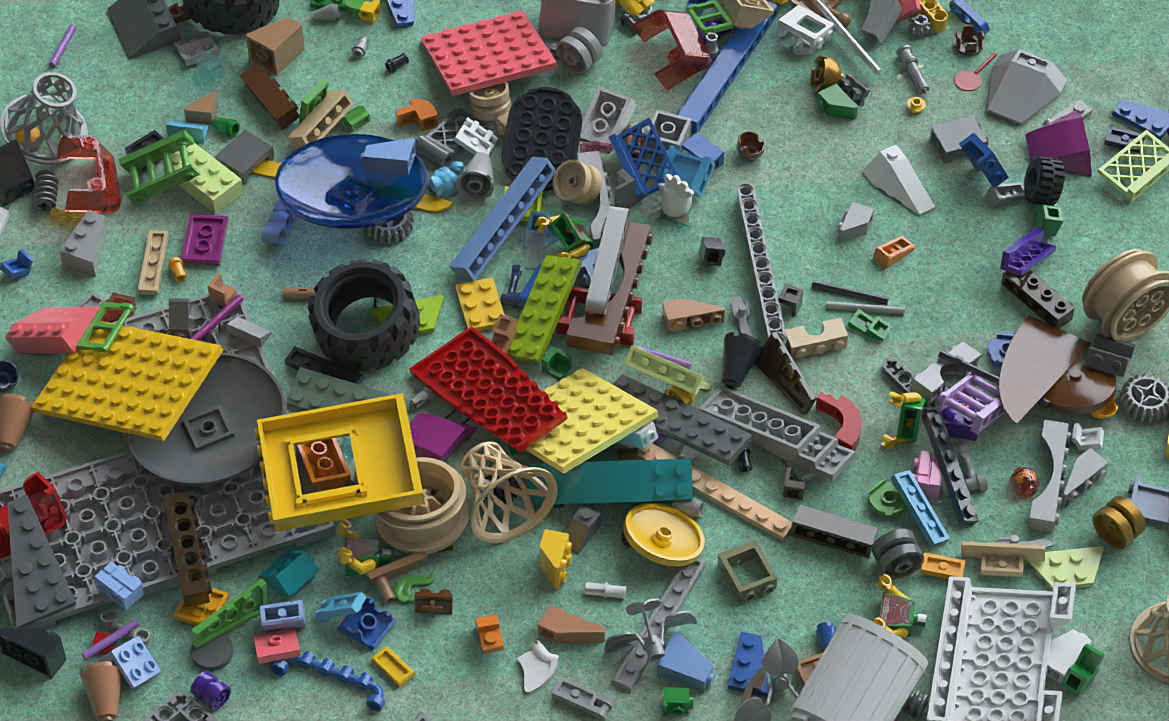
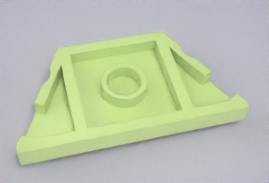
(1069, 566)

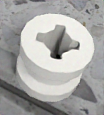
(800, 46)

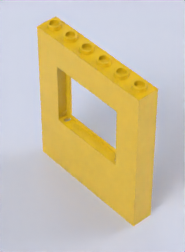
(381, 454)

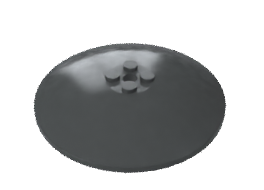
(229, 400)

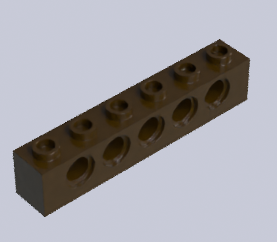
(197, 592)

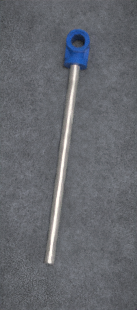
(847, 36)

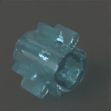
(345, 447)

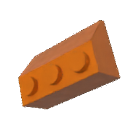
(324, 464)

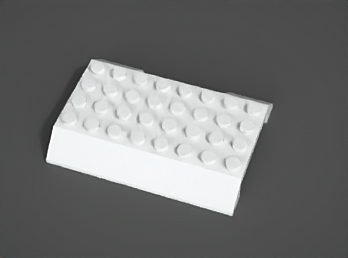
(997, 653)

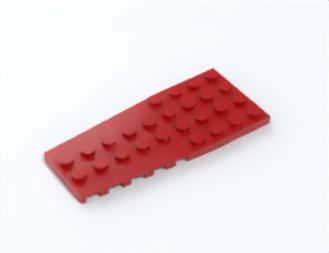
(489, 389)

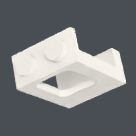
(791, 22)

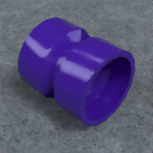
(210, 690)

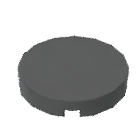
(213, 654)

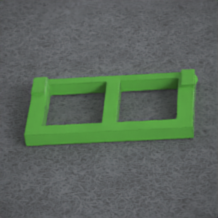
(691, 9)
(114, 328)

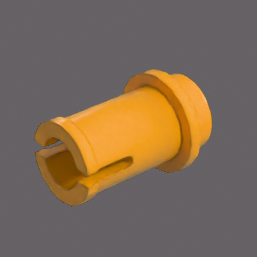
(176, 265)

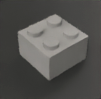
(671, 129)

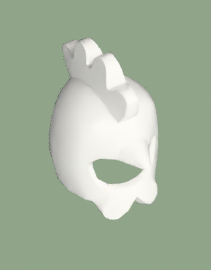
(675, 196)

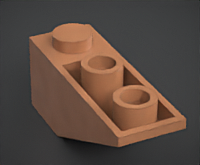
(687, 314)
(565, 628)

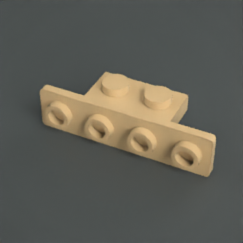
(1002, 558)

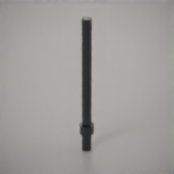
(958, 362)

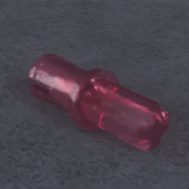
(603, 147)

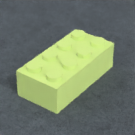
(215, 185)

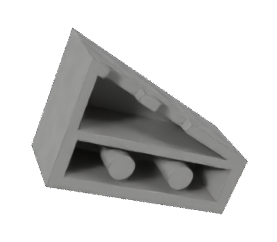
(85, 244)

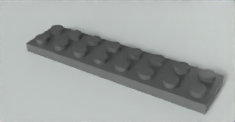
(689, 424)

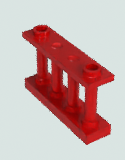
(579, 295)

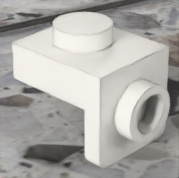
(1087, 437)

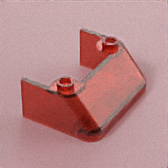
(688, 56)
(102, 191)

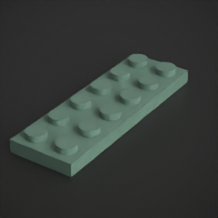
(317, 390)

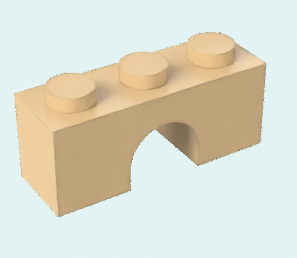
(802, 344)

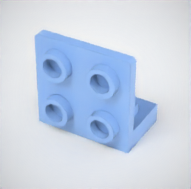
(133, 661)

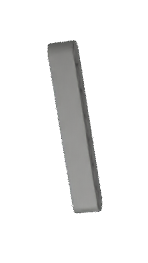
(607, 260)

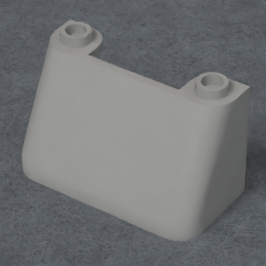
(563, 16)

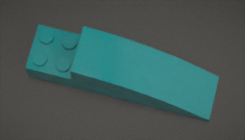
(620, 481)

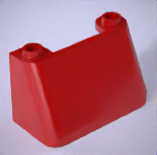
(45, 505)

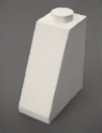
(1064, 653)

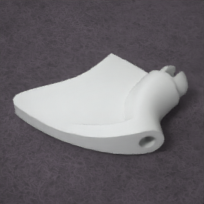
(537, 666)

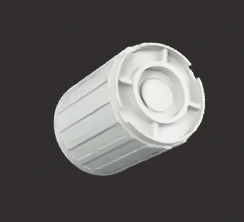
(860, 675)

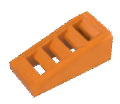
(885, 259)

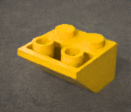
(555, 556)

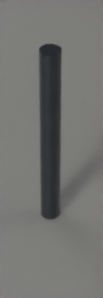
(850, 292)

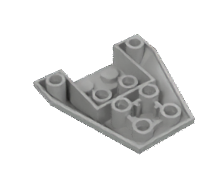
(1023, 85)

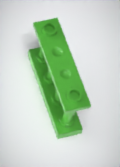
(155, 152)

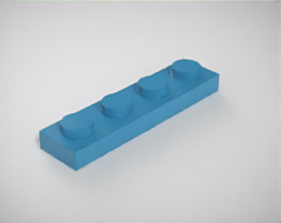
(920, 508)

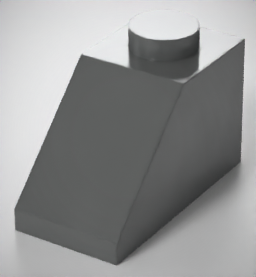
(180, 318)
(583, 527)

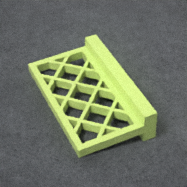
(1148, 178)
(665, 370)

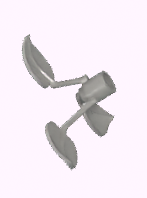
(652, 644)
(778, 662)

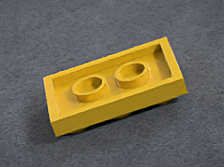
(479, 303)

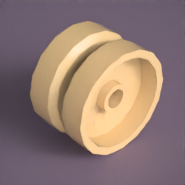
(490, 101)
(577, 182)

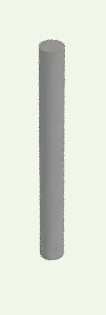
(865, 308)

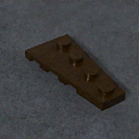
(784, 373)

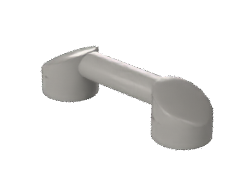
(110, 622)

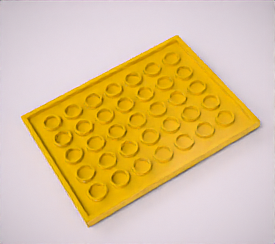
(132, 387)

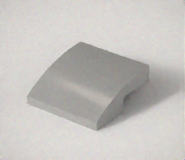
(195, 46)

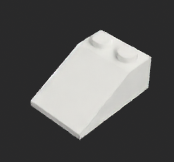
(607, 115)

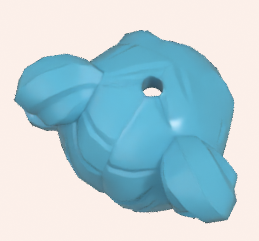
(444, 179)

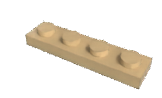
(153, 262)

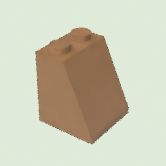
(276, 44)

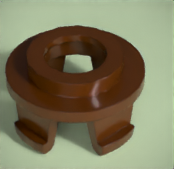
(968, 35)

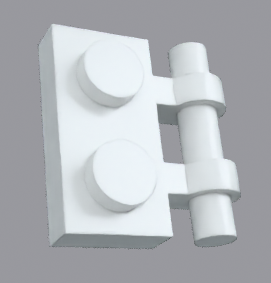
(473, 141)

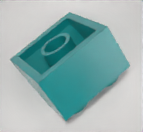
(290, 572)

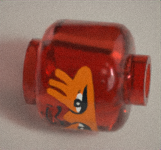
(1024, 482)

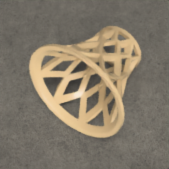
(514, 470)
(1161, 613)

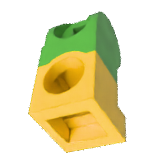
(363, 9)

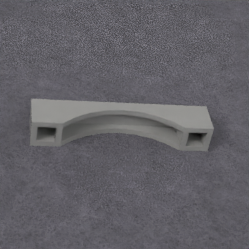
(594, 159)
(1043, 508)

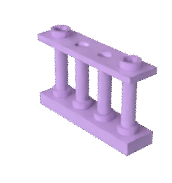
(986, 414)

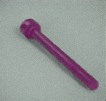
(218, 317)

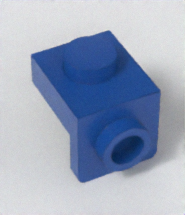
(17, 267)

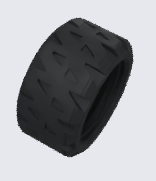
(231, 16)
(355, 282)

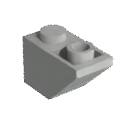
(856, 222)

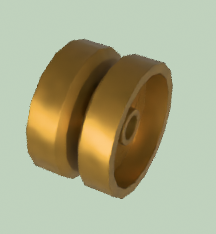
(1119, 522)

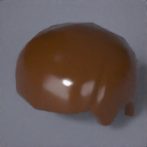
(749, 145)

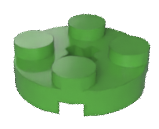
(885, 508)

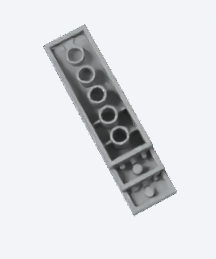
(781, 432)

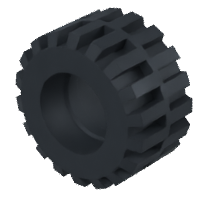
(1044, 181)

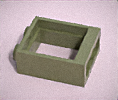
(742, 554)

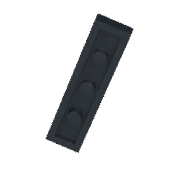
(301, 358)

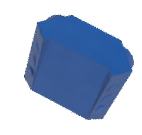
(368, 624)

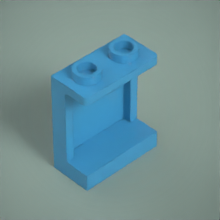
(691, 169)

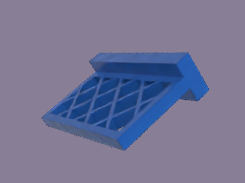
(628, 162)

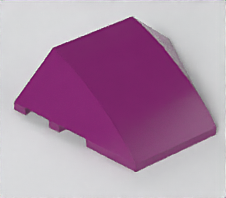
(1063, 140)
(438, 436)

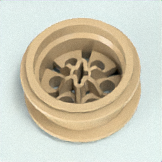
(1128, 295)
(416, 527)

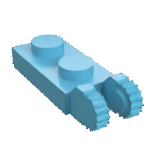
(340, 606)

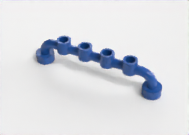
(345, 675)

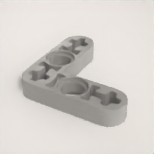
(181, 710)

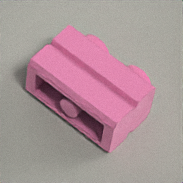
(928, 473)

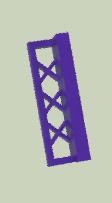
(1026, 253)

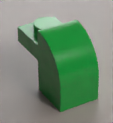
(1083, 670)

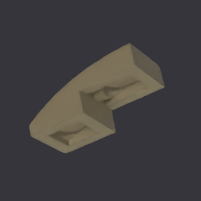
(755, 683)

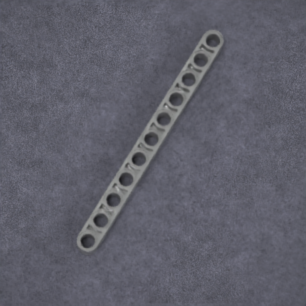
(759, 262)

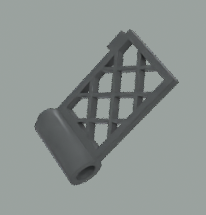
(437, 150)

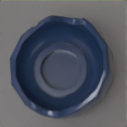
(8, 375)

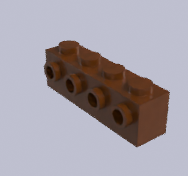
(270, 96)

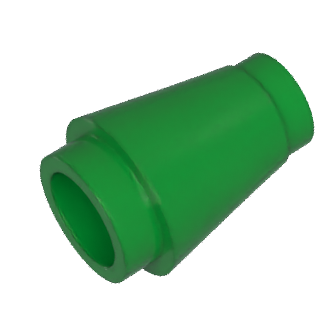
(227, 126)

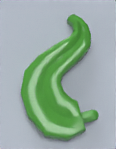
(404, 585)

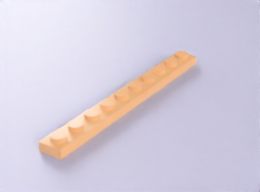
(725, 496)

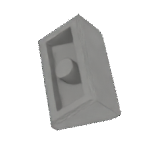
(248, 331)

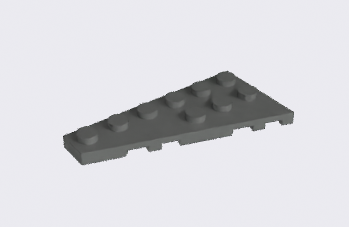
(37, 577)

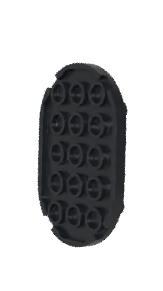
(543, 126)

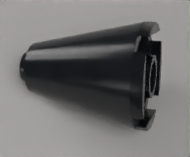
(738, 358)

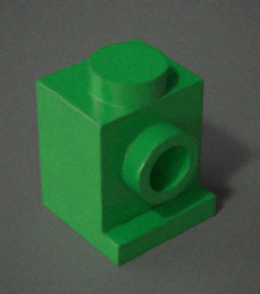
(676, 701)

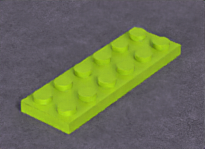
(543, 308)

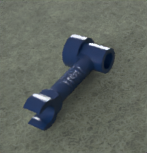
(512, 297)

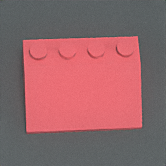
(51, 330)

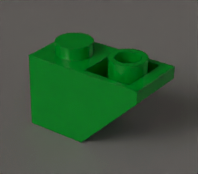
(1048, 218)

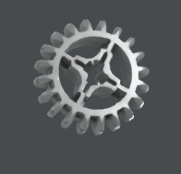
(393, 230)
(1145, 398)

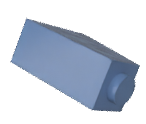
(389, 157)
(685, 664)

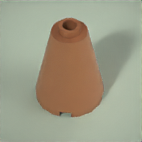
(14, 418)
(103, 689)

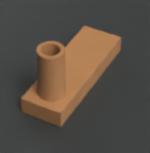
(384, 573)

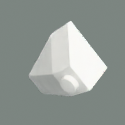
(896, 176)

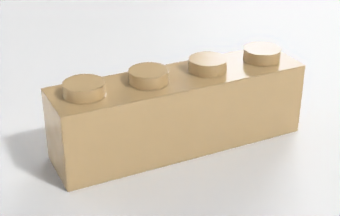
(322, 118)

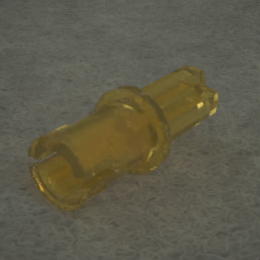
(60, 214)

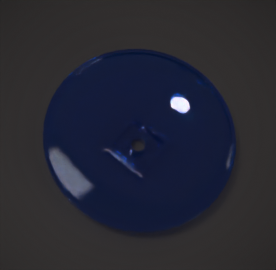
(330, 189)

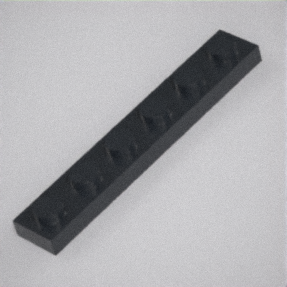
(950, 468)

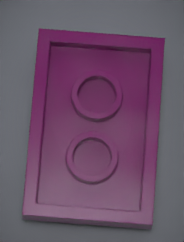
(205, 239)

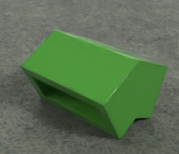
(356, 118)

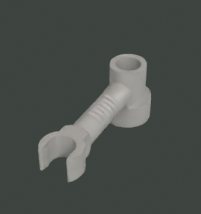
(974, 481)

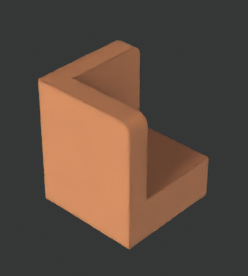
(219, 292)

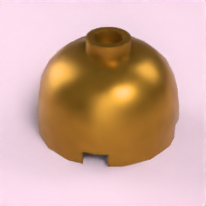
(826, 71)

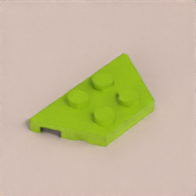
(429, 313)

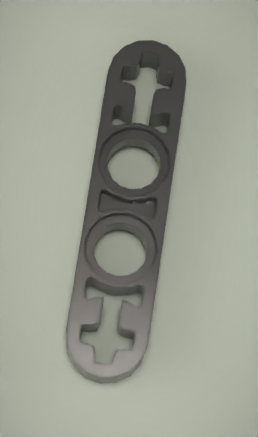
(902, 372)

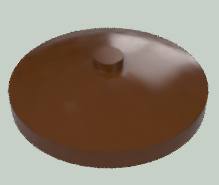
(1081, 389)

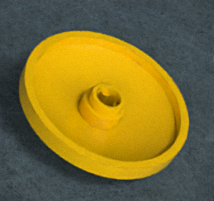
(663, 534)

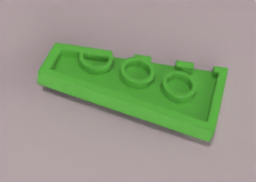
(233, 614)

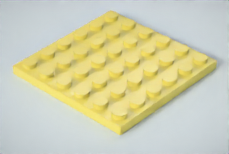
(596, 419)

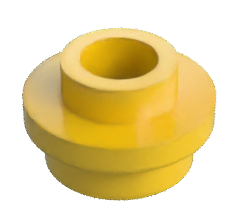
(916, 105)

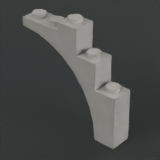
(881, 19)

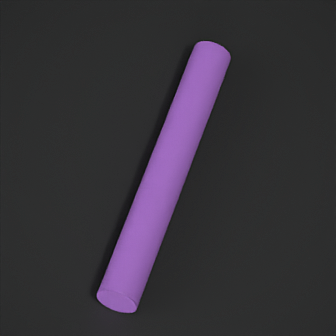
(64, 42)
(686, 364)
(110, 639)

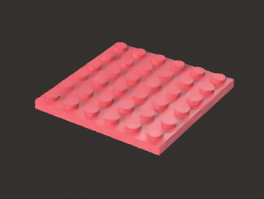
(488, 53)

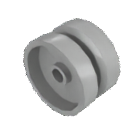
(579, 50)

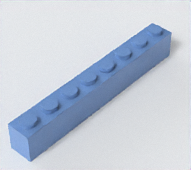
(502, 219)

